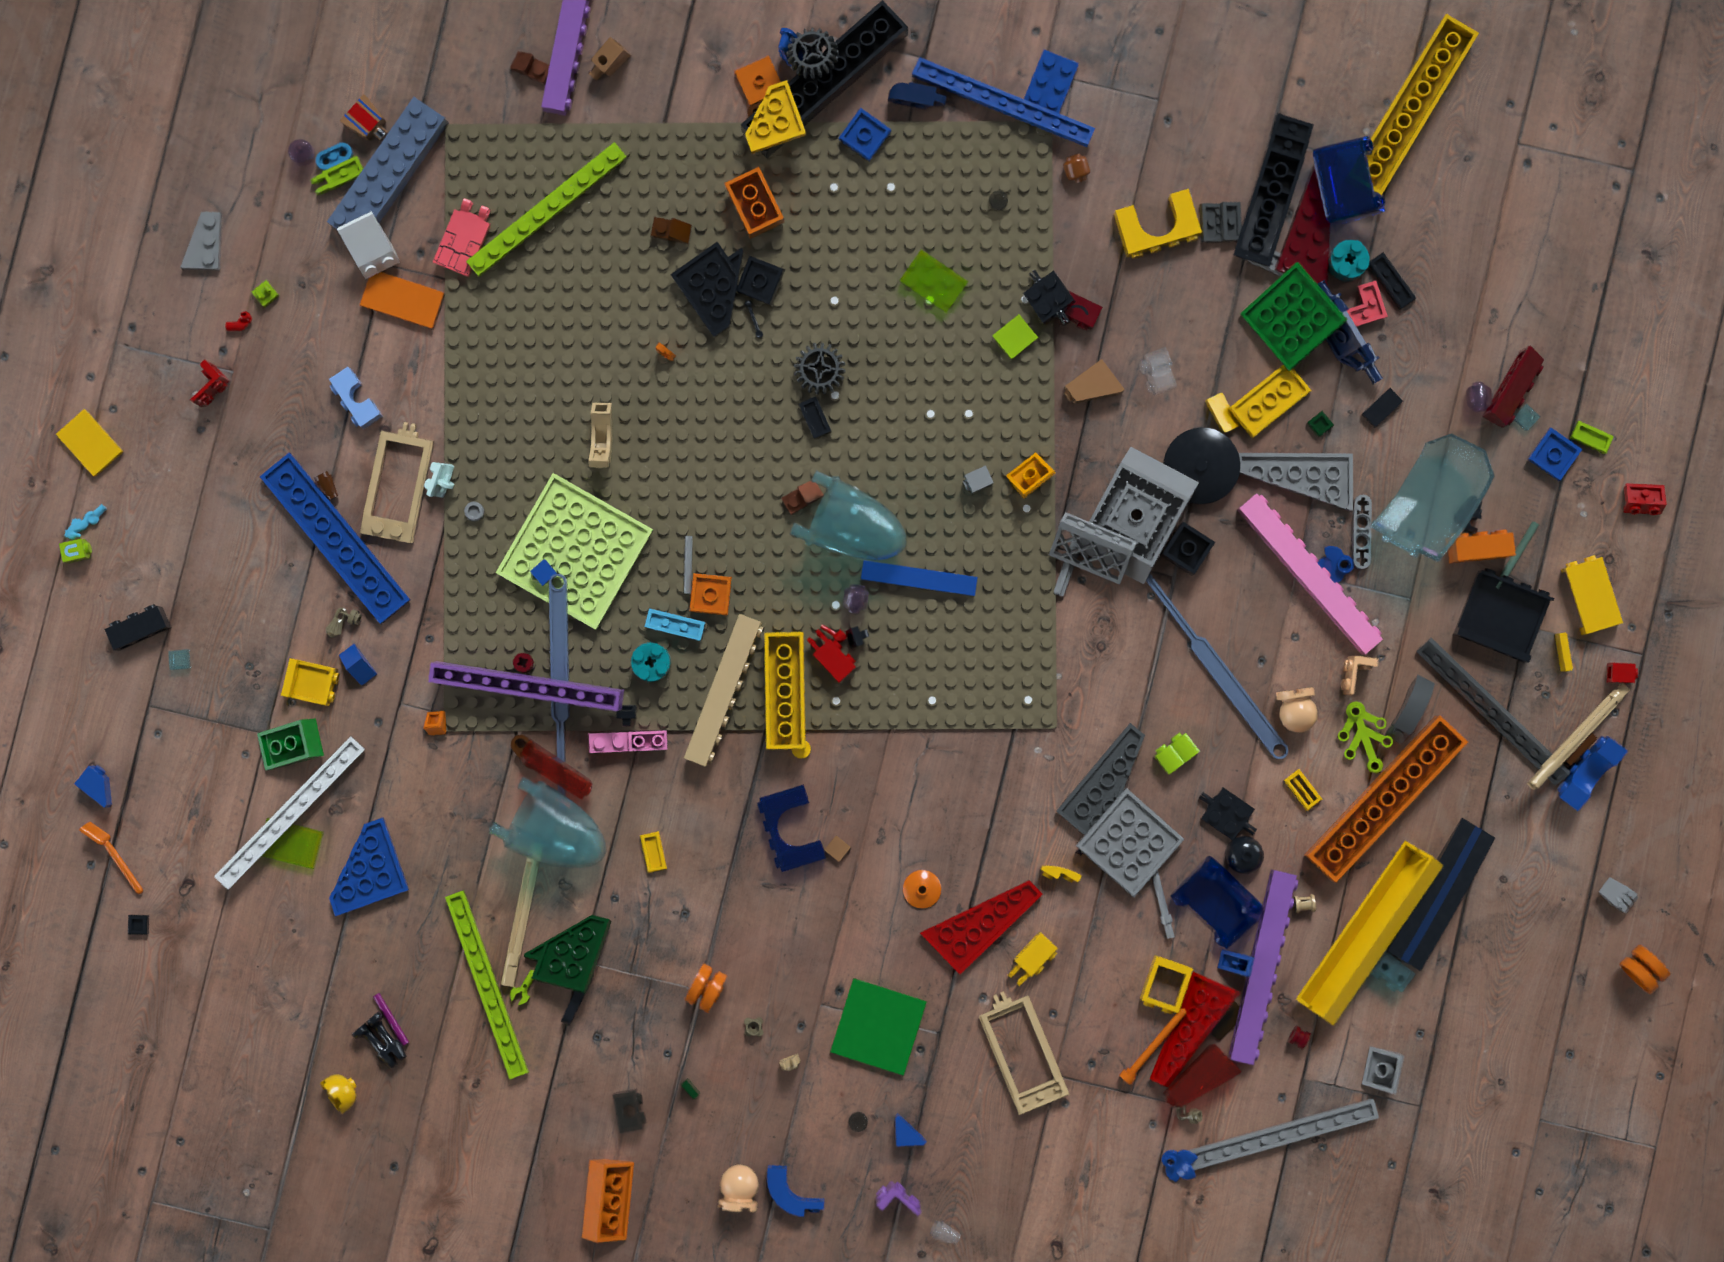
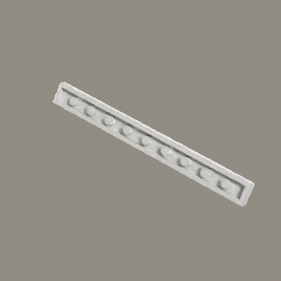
(289, 812)

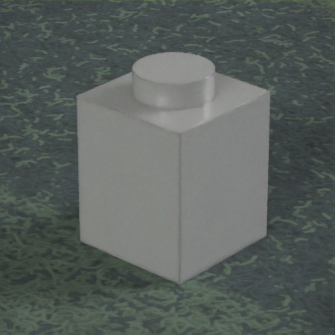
(977, 480)

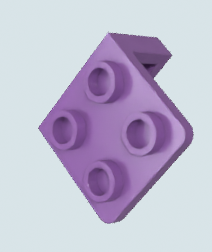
(887, 1193)

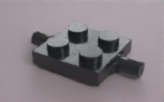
(1049, 297)
(1227, 813)

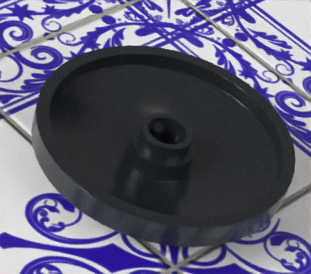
(1208, 459)

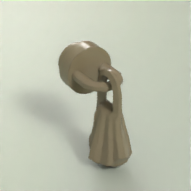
(335, 627)
(1194, 1114)

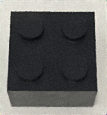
(1187, 548)

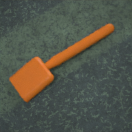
(101, 837)

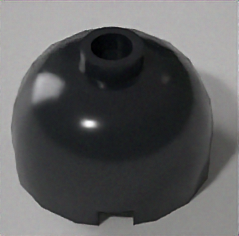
(1244, 855)

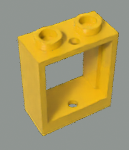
(1150, 1002)

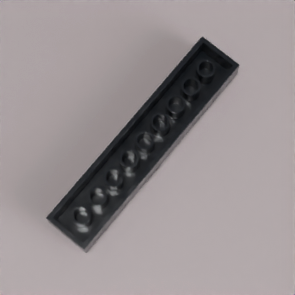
(858, 51)

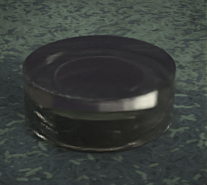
(998, 200)
(858, 1121)

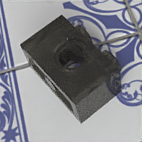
(629, 1122)

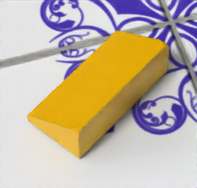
(1219, 409)

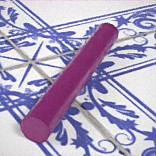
(390, 1018)

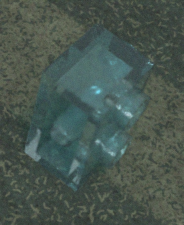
(1393, 972)

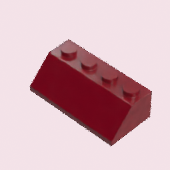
(1514, 386)

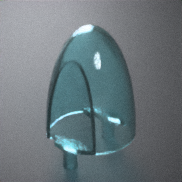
(852, 523)
(552, 829)

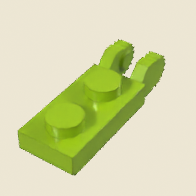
(338, 175)

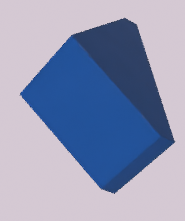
(357, 664)
(1236, 962)
(906, 1134)

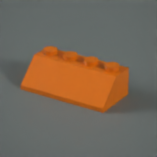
(607, 1200)

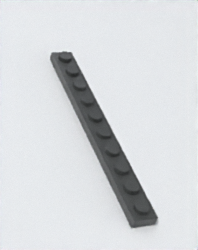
(1489, 707)

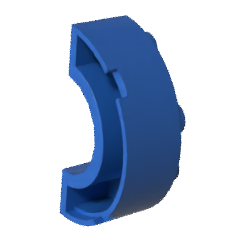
(1588, 770)

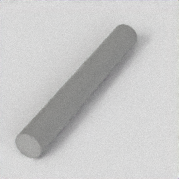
(688, 565)

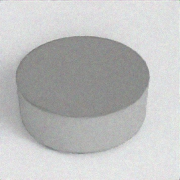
(474, 511)

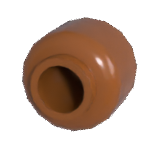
(1076, 168)

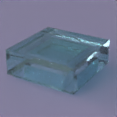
(1526, 417)
(179, 659)

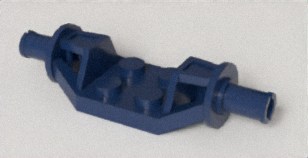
(1348, 341)

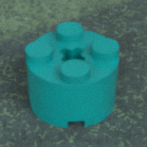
(1356, 253)
(641, 657)

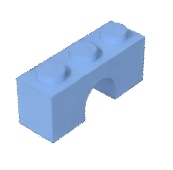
(345, 384)

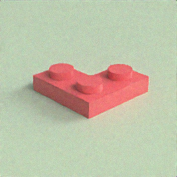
(1372, 305)

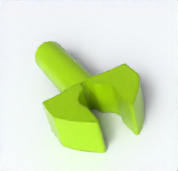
(524, 987)

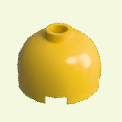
(340, 1091)

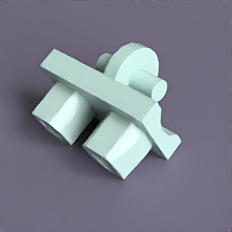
(440, 480)

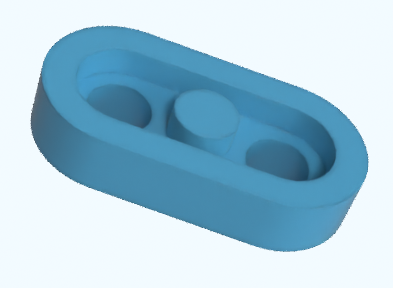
(334, 156)

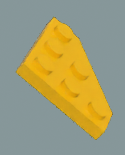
(775, 119)

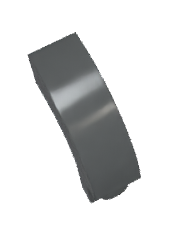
(1411, 710)

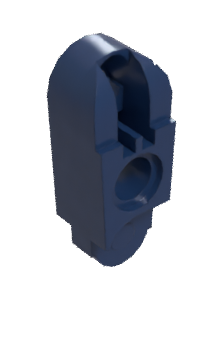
(915, 95)

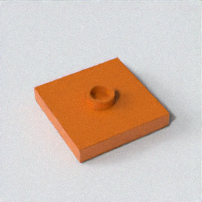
(756, 79)
(710, 594)

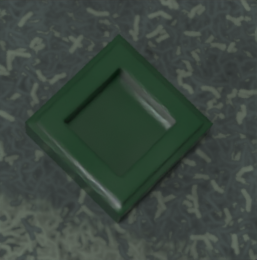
(1320, 424)
(689, 1087)

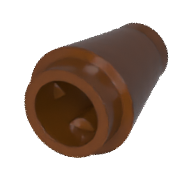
(326, 485)

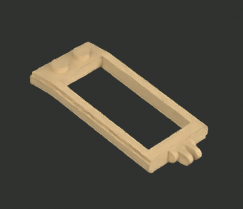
(387, 527)
(1038, 1095)

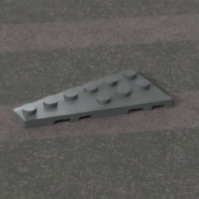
(1103, 782)

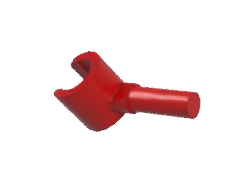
(840, 636)

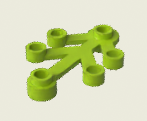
(1364, 734)

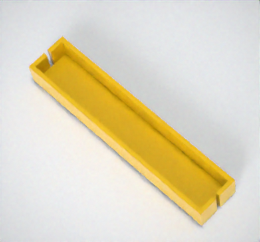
(1369, 932)

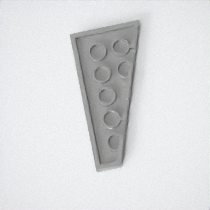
(1314, 475)

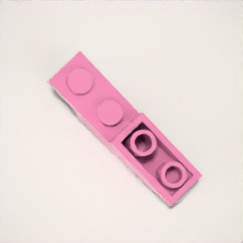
(627, 741)

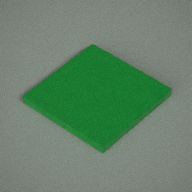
(1293, 316)
(878, 1026)

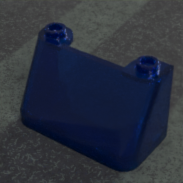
(1347, 181)
(1219, 901)

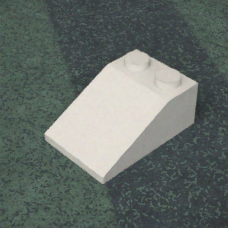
(368, 245)

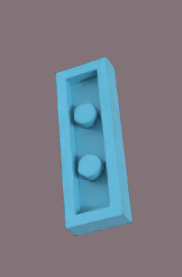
(675, 624)

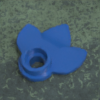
(1333, 561)
(1181, 1166)

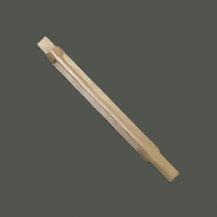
(1578, 736)
(520, 922)

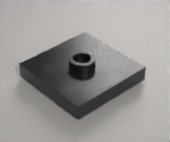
(760, 280)

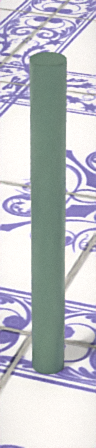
(1519, 550)

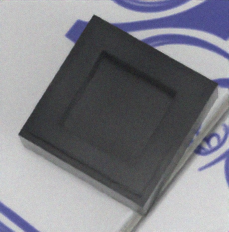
(138, 924)

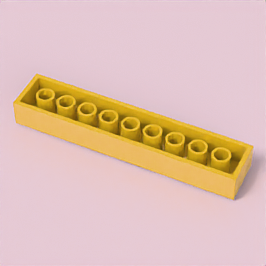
(1417, 98)

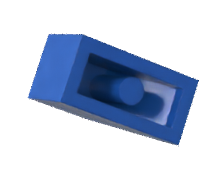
(96, 785)

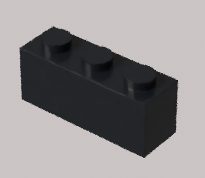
(137, 627)

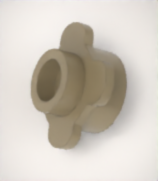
(749, 1023)

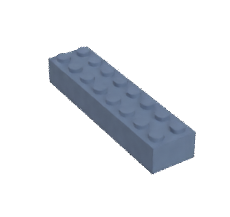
(391, 164)

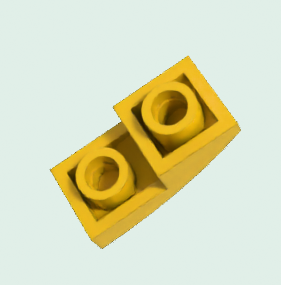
(1054, 871)

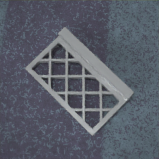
(1097, 536)

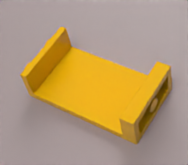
(1593, 594)

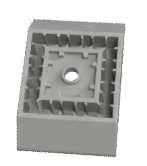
(1160, 496)

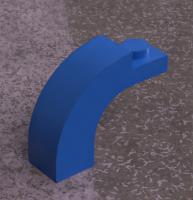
(785, 1197)

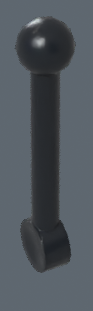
(759, 334)

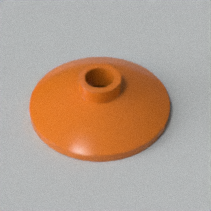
(926, 879)

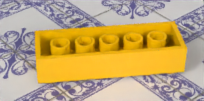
(785, 690)

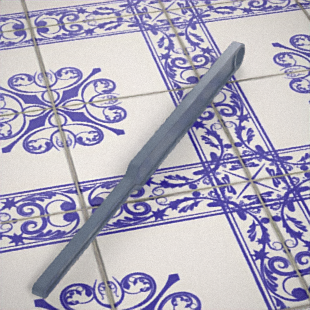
(559, 658)
(1224, 678)

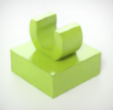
(265, 293)

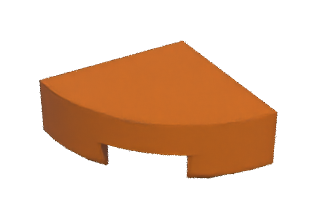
(665, 352)

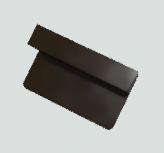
(1227, 1021)

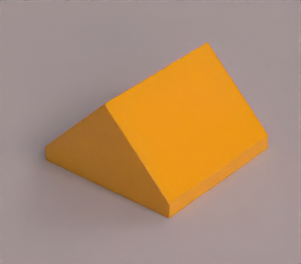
(1030, 475)

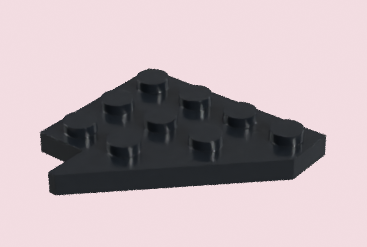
(711, 285)

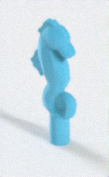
(79, 525)

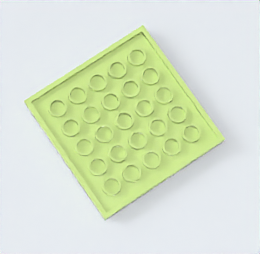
(580, 540)

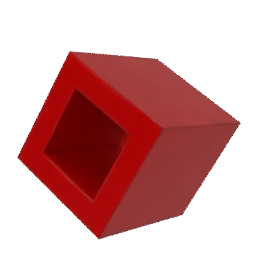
(1621, 672)

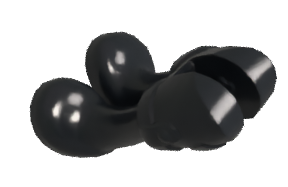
(383, 1051)

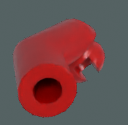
(241, 324)

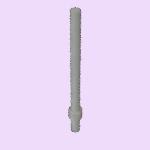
(1165, 917)

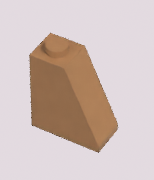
(1093, 384)

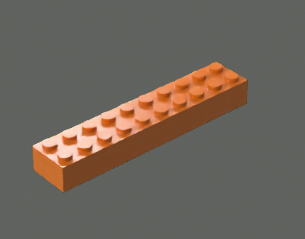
(1386, 798)

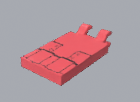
(462, 238)

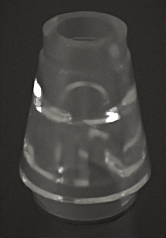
(944, 1232)

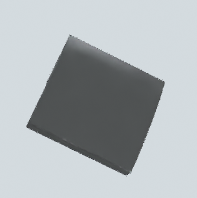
(1220, 221)

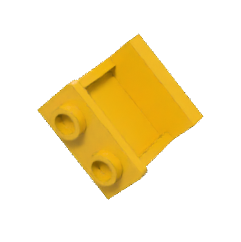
(310, 682)

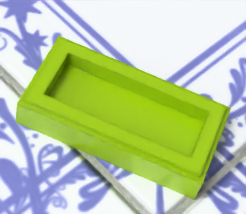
(1591, 437)

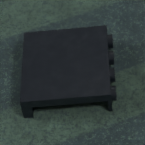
(1503, 617)

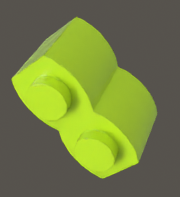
(1176, 753)

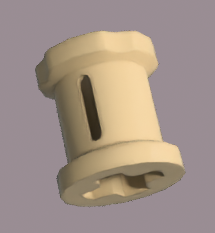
(1304, 903)

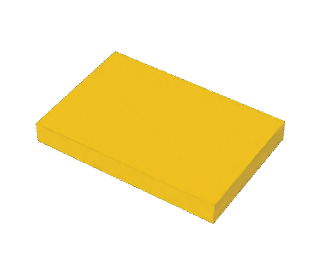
(89, 442)

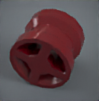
(526, 662)
(1299, 1037)

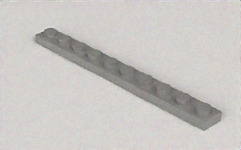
(1284, 1133)

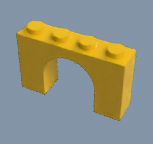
(1137, 241)

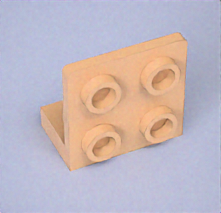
(1351, 666)

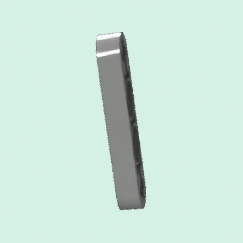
(1365, 532)

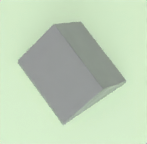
(1383, 1069)

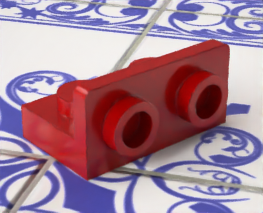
(1644, 499)

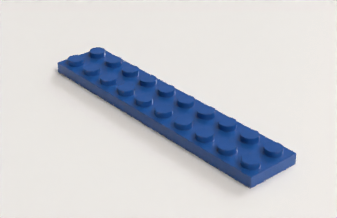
(335, 538)

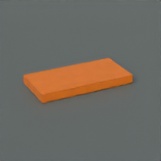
(402, 299)

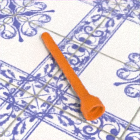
(1130, 1073)

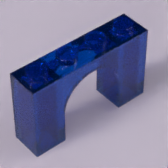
(788, 855)

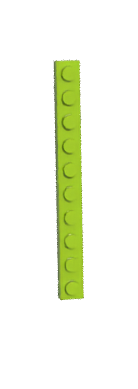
(546, 209)
(487, 984)

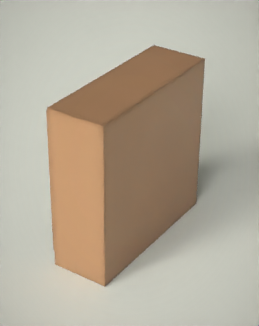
(837, 848)

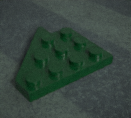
(571, 955)

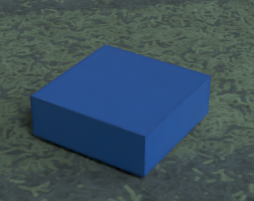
(543, 572)

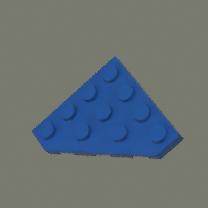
(370, 872)

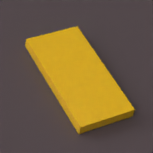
(1269, 400)

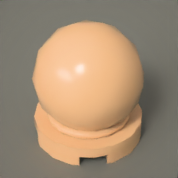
(1298, 710)
(738, 1186)

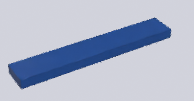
(919, 578)

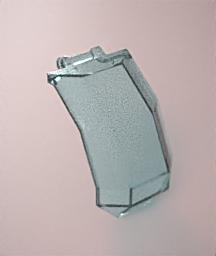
(1437, 497)

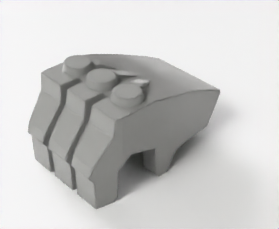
(1618, 895)

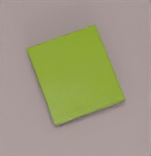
(1015, 336)

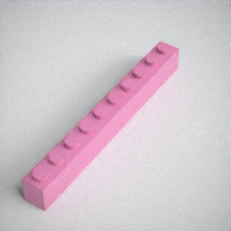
(1310, 574)

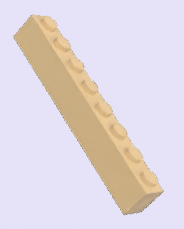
(723, 689)

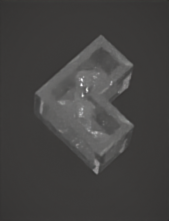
(1158, 371)

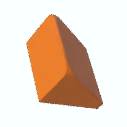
(435, 723)

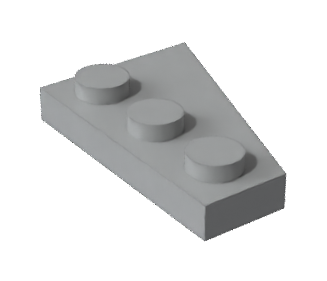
(205, 244)

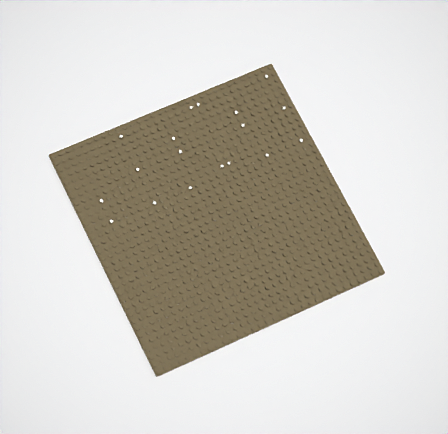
(720, 428)

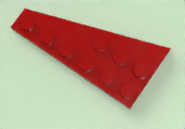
(971, 932)
(1204, 1006)

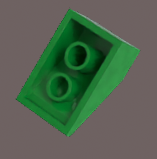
(290, 744)

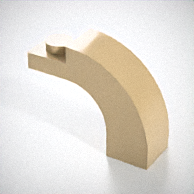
(601, 435)

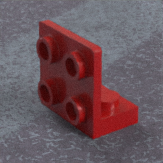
(217, 384)

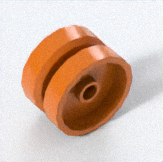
(1644, 969)
(706, 988)

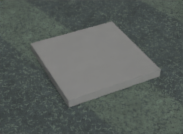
(1129, 842)

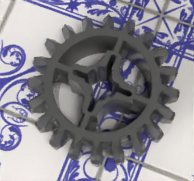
(803, 43)
(811, 368)

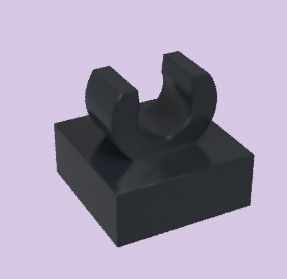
(855, 636)
(626, 714)

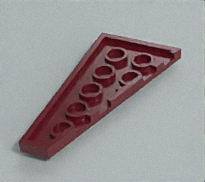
(1308, 235)

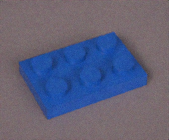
(1051, 81)

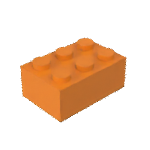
(754, 202)
(1482, 546)

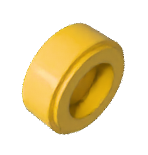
(802, 752)

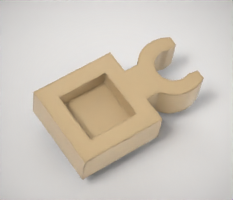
(790, 1062)

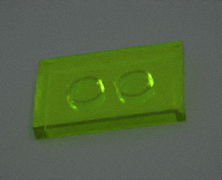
(933, 281)
(296, 846)

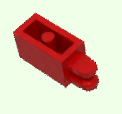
(832, 657)

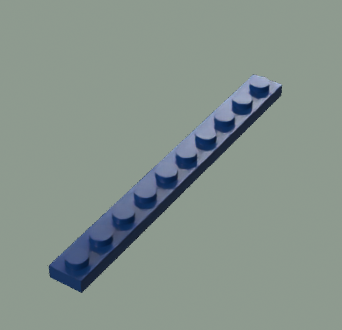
(1003, 102)

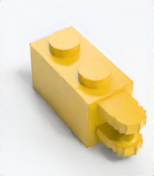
(1033, 957)

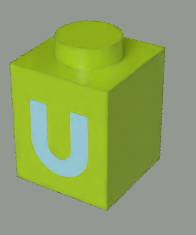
(75, 550)

